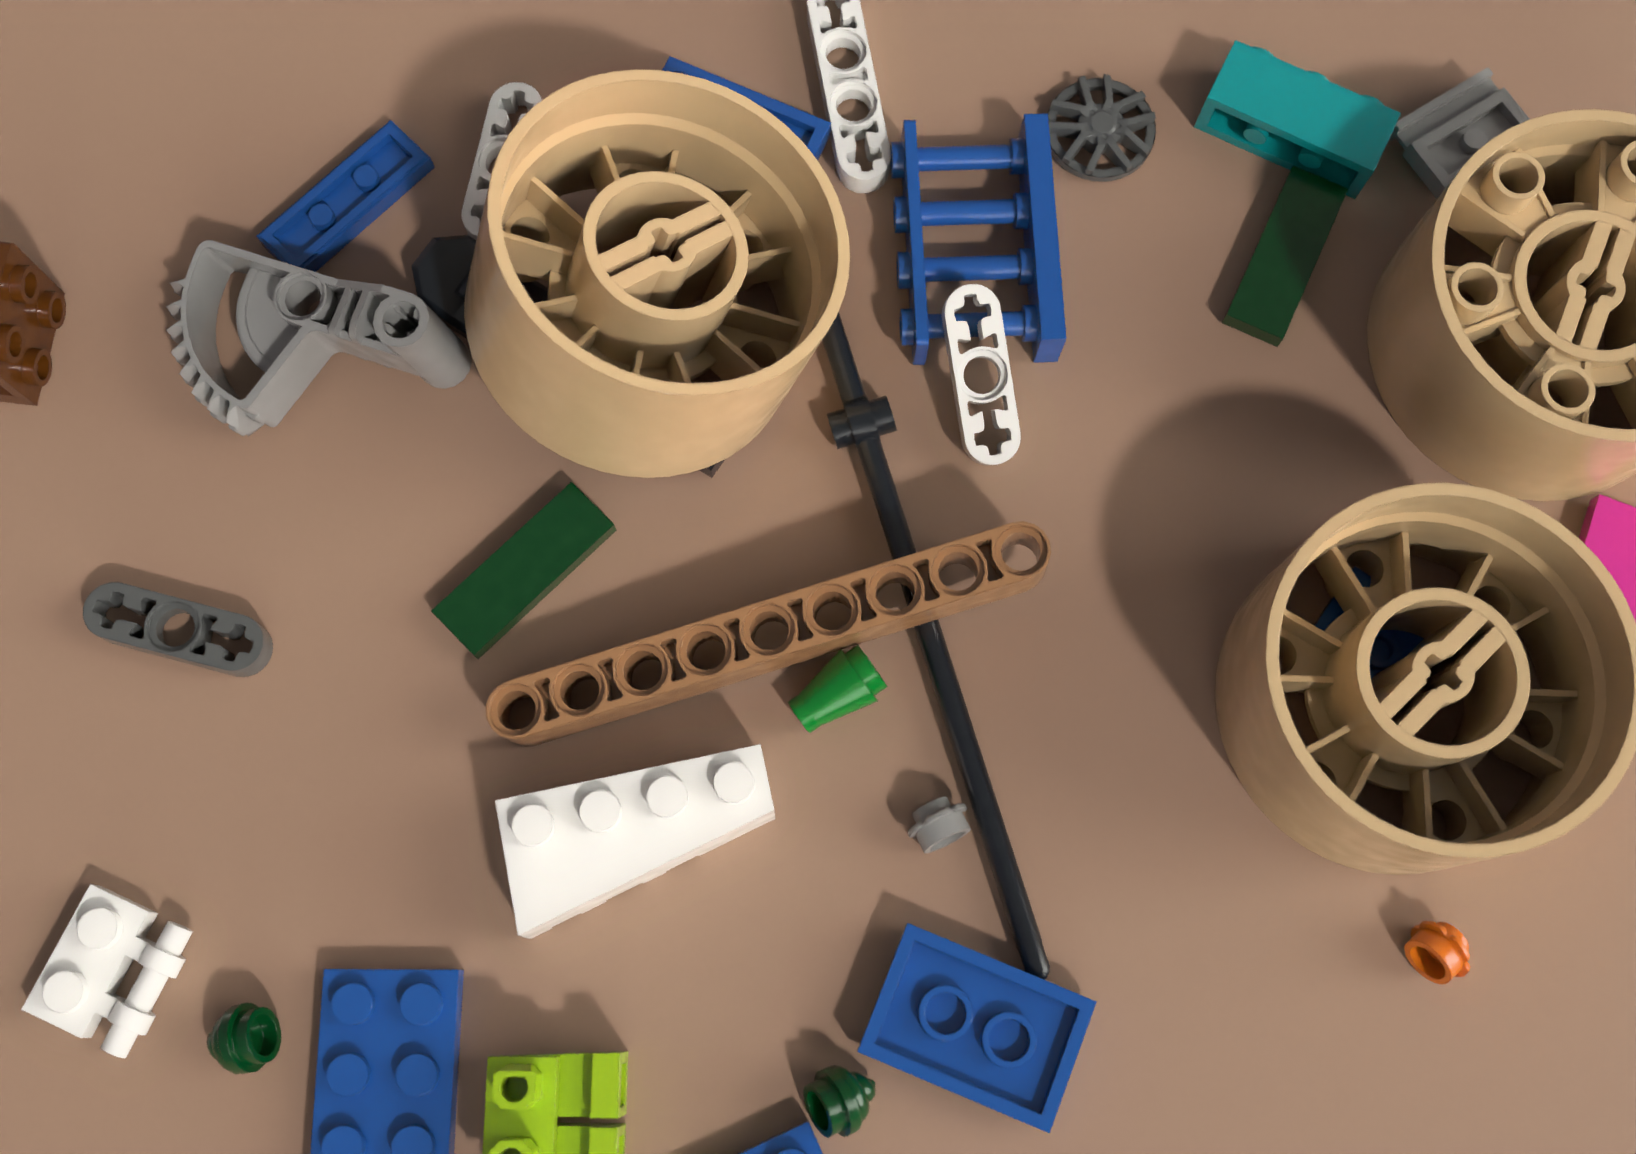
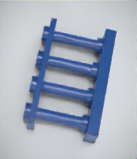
(1029, 210)

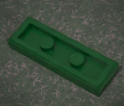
(1285, 256)
(524, 570)

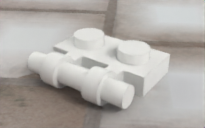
(91, 963)

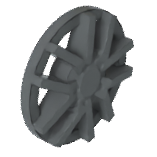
(1101, 128)

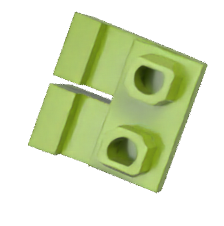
(535, 1089)

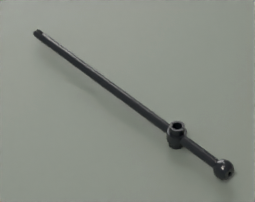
(863, 424)

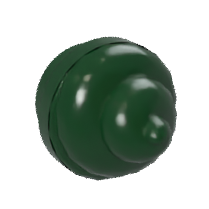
(245, 1038)
(838, 1100)

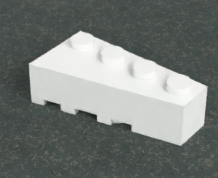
(610, 833)

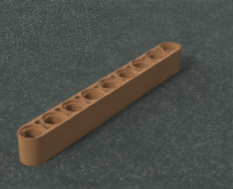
(737, 630)

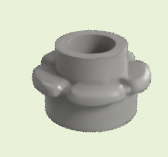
(939, 824)

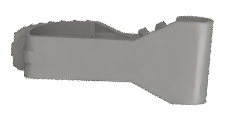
(292, 346)

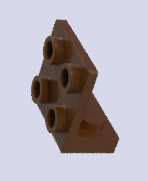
(29, 318)

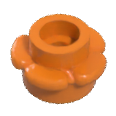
(1438, 951)

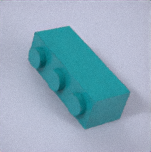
(1296, 118)

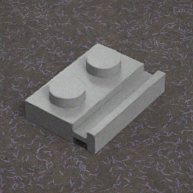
(1454, 127)

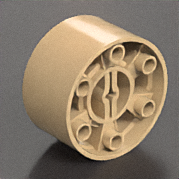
(688, 207)
(1506, 381)
(1515, 575)

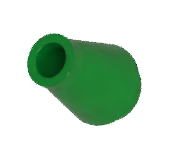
(838, 689)

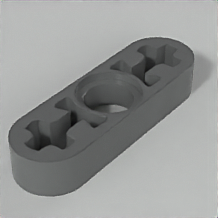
(141, 601)

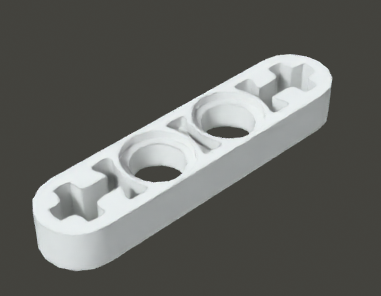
(845, 84)

